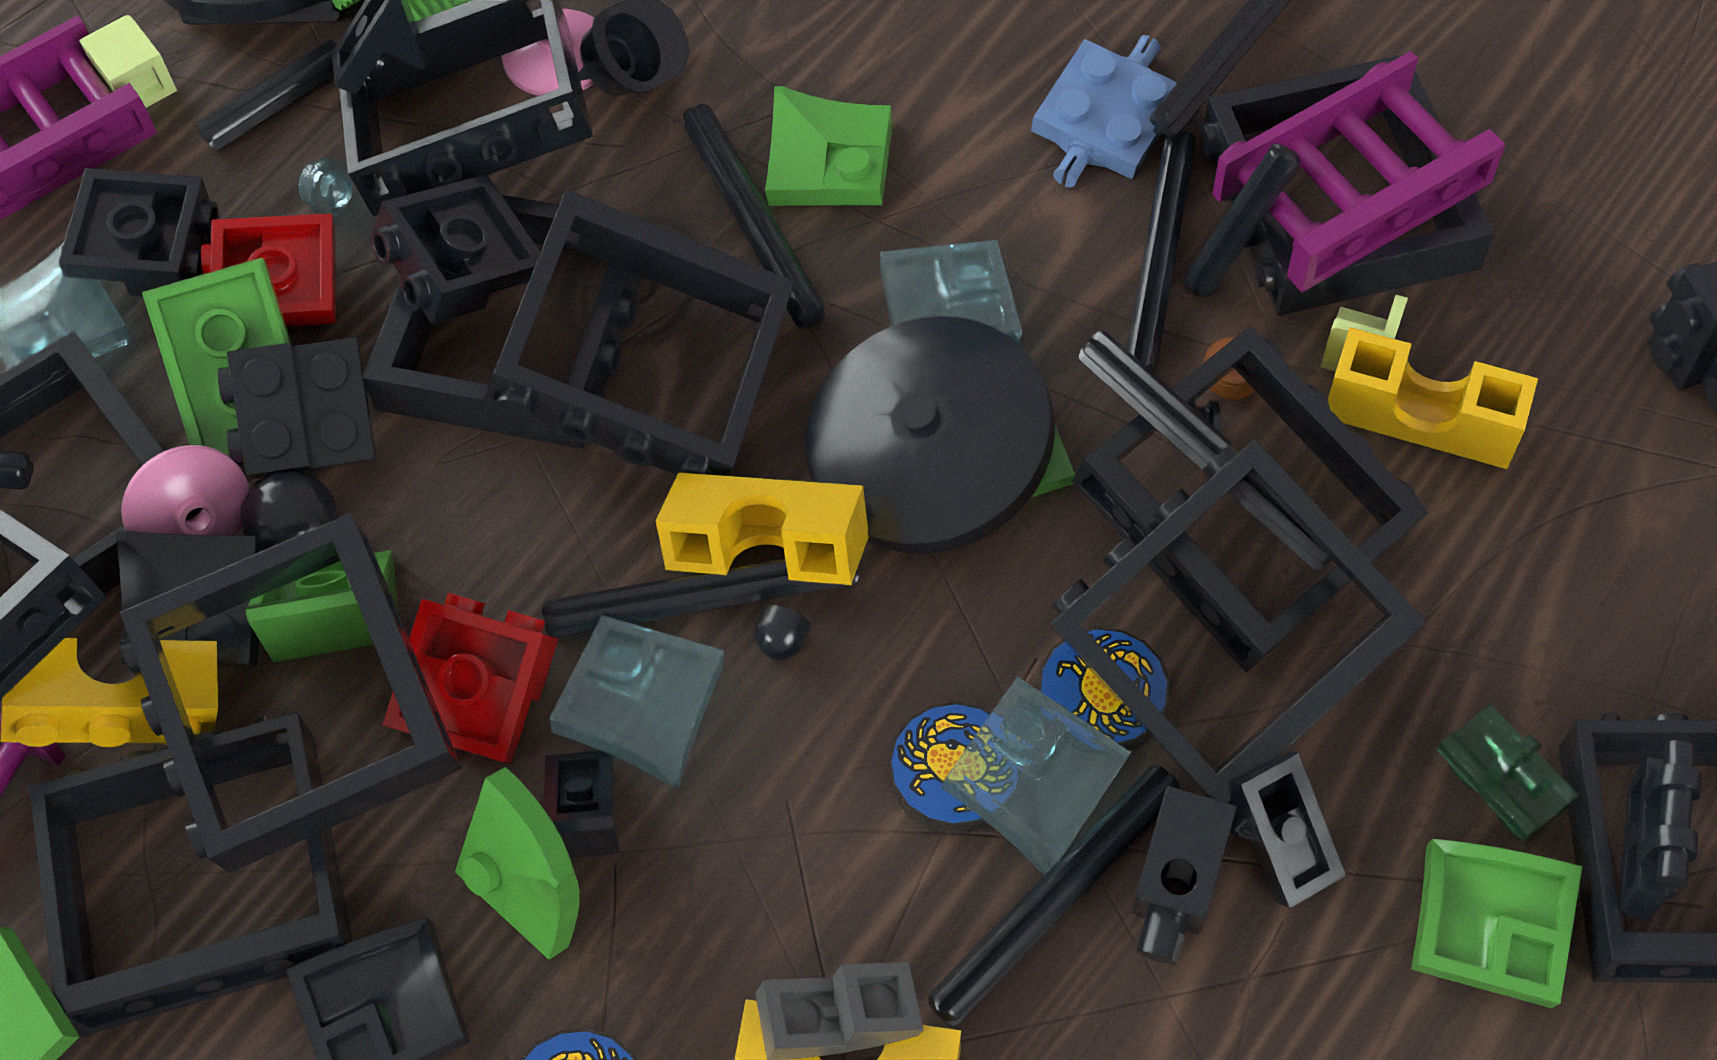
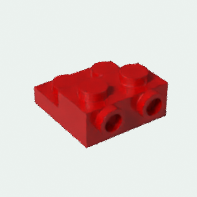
(297, 254)
(479, 673)

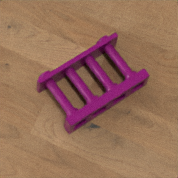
(69, 145)
(1365, 219)

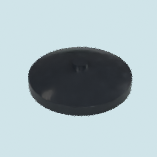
(937, 428)

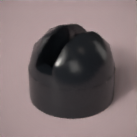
(781, 632)

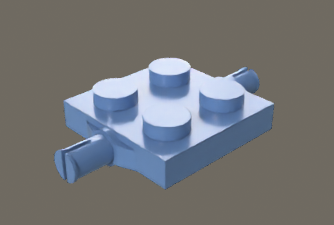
(1103, 110)

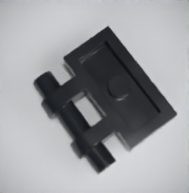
(1659, 830)

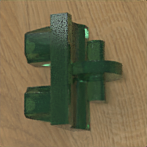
(1507, 772)

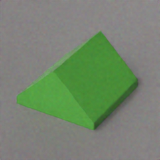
(315, 613)

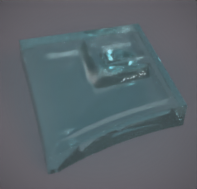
(950, 281)
(48, 306)
(639, 696)
(1035, 773)

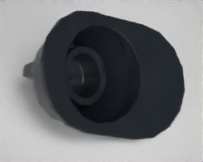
(633, 47)

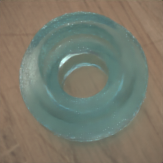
(326, 186)

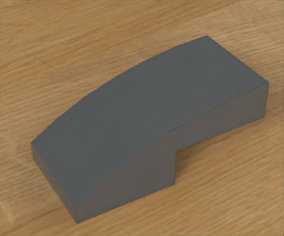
(839, 1013)

